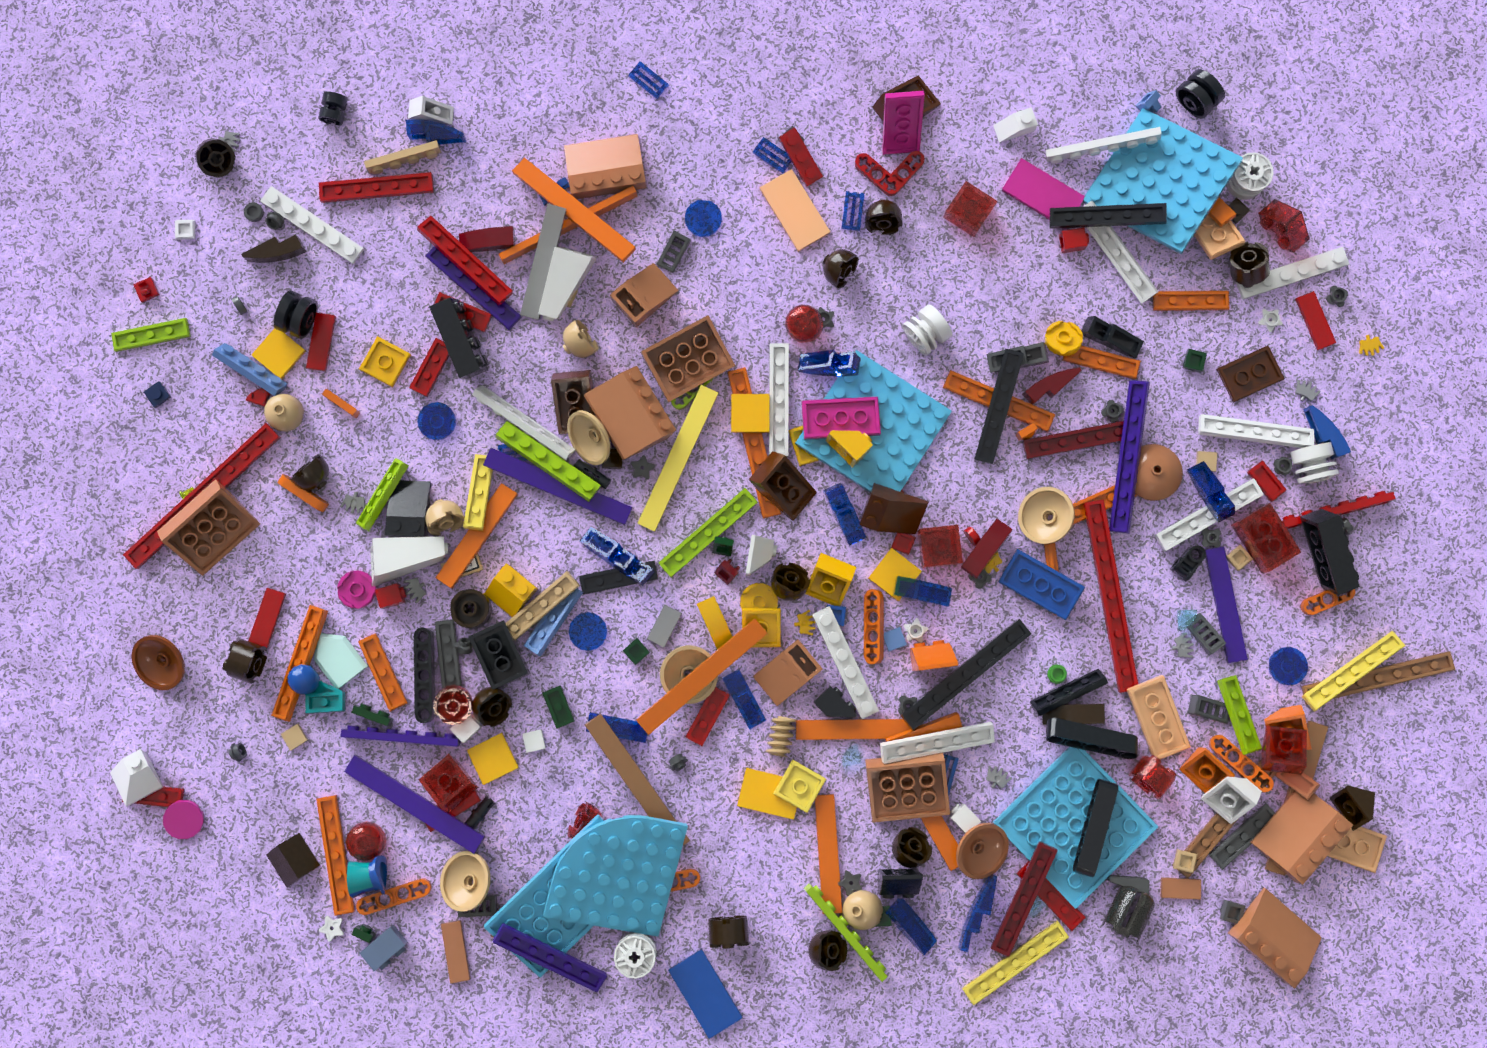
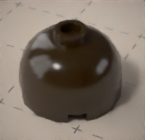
(215, 157)
(885, 216)
(839, 264)
(312, 474)
(790, 581)
(491, 706)
(911, 848)
(828, 950)

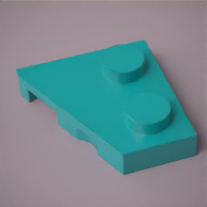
(325, 700)

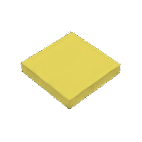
(799, 786)

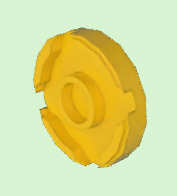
(1063, 338)
(765, 599)

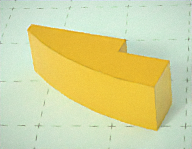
(714, 621)

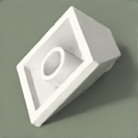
(760, 553)
(135, 777)
(1232, 797)

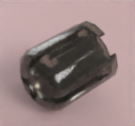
(1138, 917)

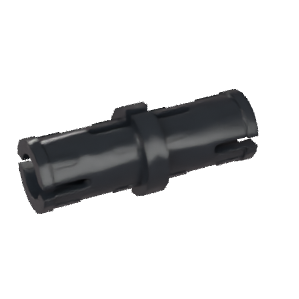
(603, 480)
(479, 813)

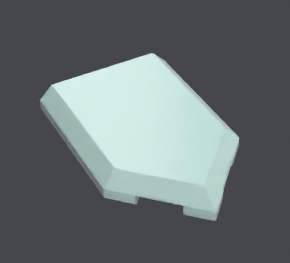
(338, 659)

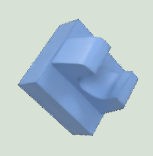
(1150, 102)

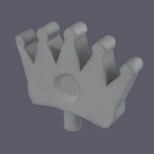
(230, 138)
(1306, 391)
(354, 502)
(415, 588)
(1182, 646)
(997, 777)

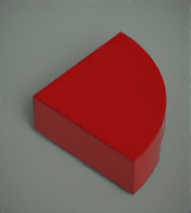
(258, 397)

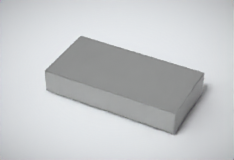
(664, 626)

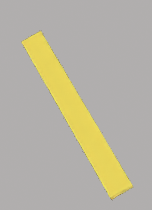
(678, 458)

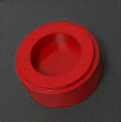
(972, 535)

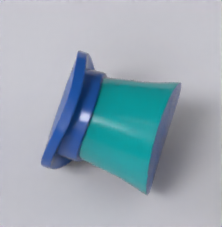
(367, 876)

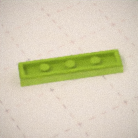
(150, 334)
(382, 494)
(1239, 714)

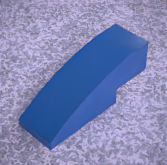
(1326, 431)

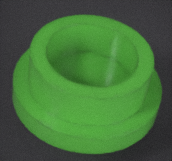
(1057, 674)

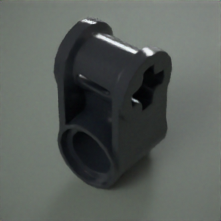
(1186, 565)

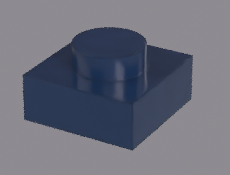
(157, 394)

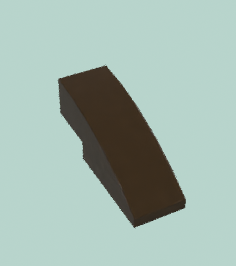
(274, 250)
(1078, 713)

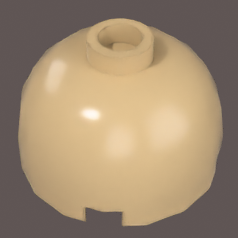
(578, 340)
(283, 412)
(440, 517)
(862, 910)

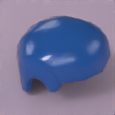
(303, 679)

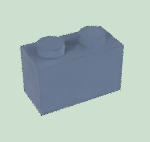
(383, 948)

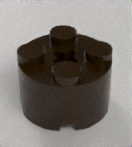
(1249, 264)
(481, 605)
(245, 660)
(728, 931)

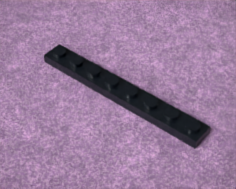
(965, 674)

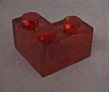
(1286, 223)

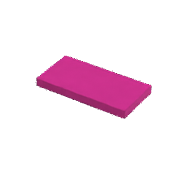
(902, 122)
(1040, 189)
(840, 415)

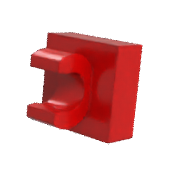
(146, 289)

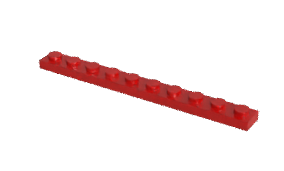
(224, 474)
(1110, 595)

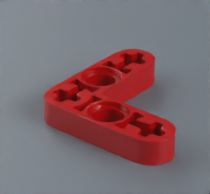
(893, 177)

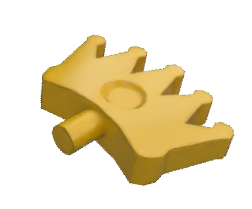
(1370, 345)
(993, 564)
(804, 623)

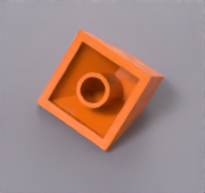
(1290, 718)

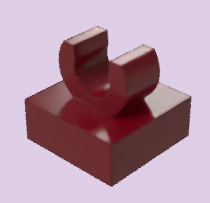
(726, 571)

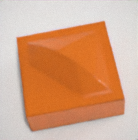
(1027, 432)

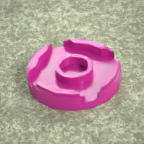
(360, 594)
(183, 819)

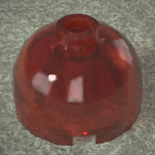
(804, 323)
(453, 704)
(585, 814)
(365, 841)

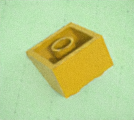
(850, 445)
(830, 580)
(510, 590)

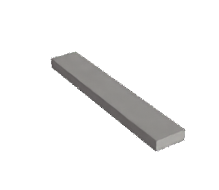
(548, 239)

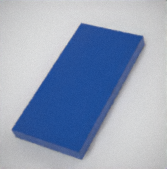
(1041, 584)
(705, 993)

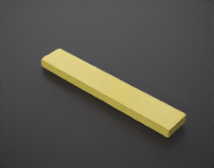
(1353, 671)
(1015, 963)

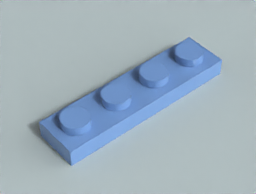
(249, 369)
(550, 624)

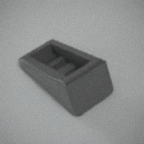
(686, 240)
(1199, 637)
(1197, 707)
(1140, 883)
(493, 908)

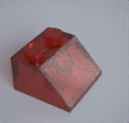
(1284, 750)

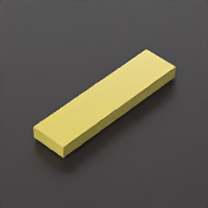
(478, 495)

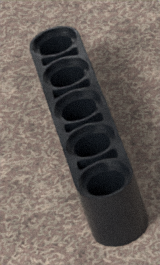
(419, 666)
(1092, 738)
(1095, 828)

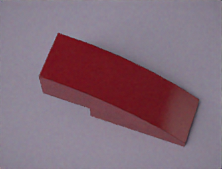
(488, 239)
(1050, 385)
(986, 548)

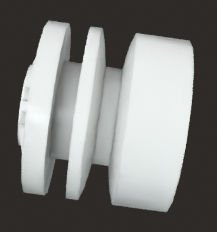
(1248, 186)
(925, 331)
(1314, 463)
(643, 946)

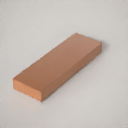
(455, 951)

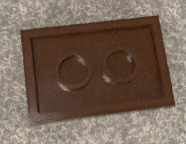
(1250, 374)

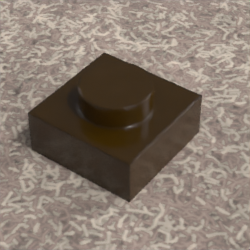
(1239, 208)
(614, 460)

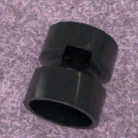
(332, 108)

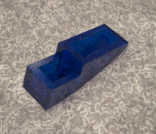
(433, 131)
(829, 363)
(1211, 492)
(844, 513)
(922, 591)
(744, 699)
(624, 728)
(911, 925)

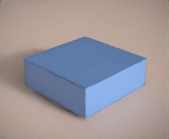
(894, 639)

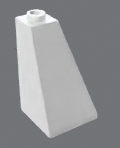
(563, 279)
(404, 555)

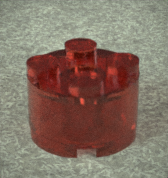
(1152, 776)

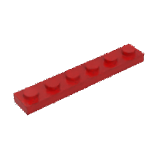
(376, 187)
(464, 260)
(1344, 507)

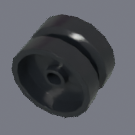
(1200, 93)
(295, 314)

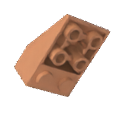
(643, 294)
(787, 672)

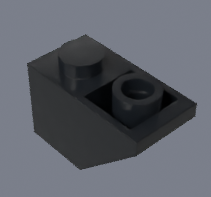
(833, 705)

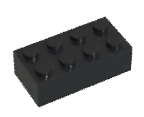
(459, 338)
(1330, 551)

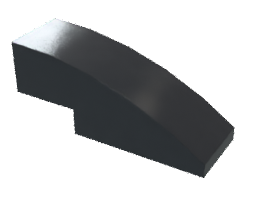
(1112, 336)

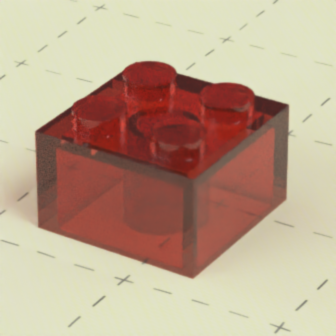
(970, 209)
(940, 546)
(448, 783)

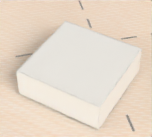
(185, 229)
(534, 741)

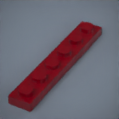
(1073, 440)
(1024, 898)

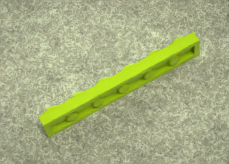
(547, 461)
(706, 533)
(851, 937)

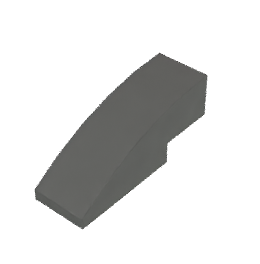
(1033, 355)

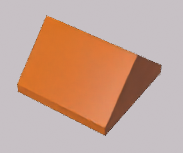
(1205, 769)

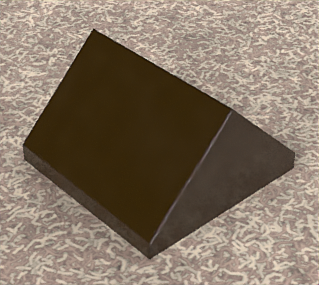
(1355, 805)
(292, 859)

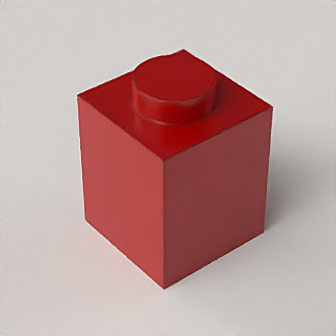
(1073, 240)
(390, 595)

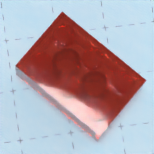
(1266, 538)

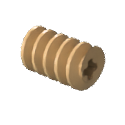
(780, 736)

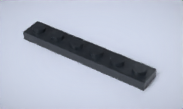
(1108, 215)
(999, 406)

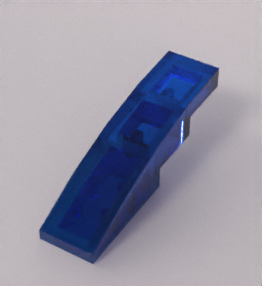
(616, 556)
(980, 906)

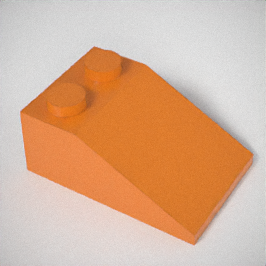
(932, 656)

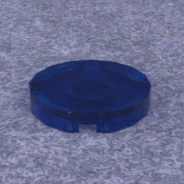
(704, 224)
(436, 421)
(587, 631)
(1288, 666)

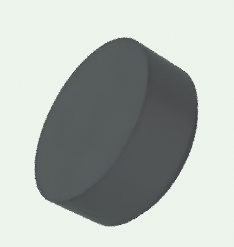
(253, 212)
(239, 305)

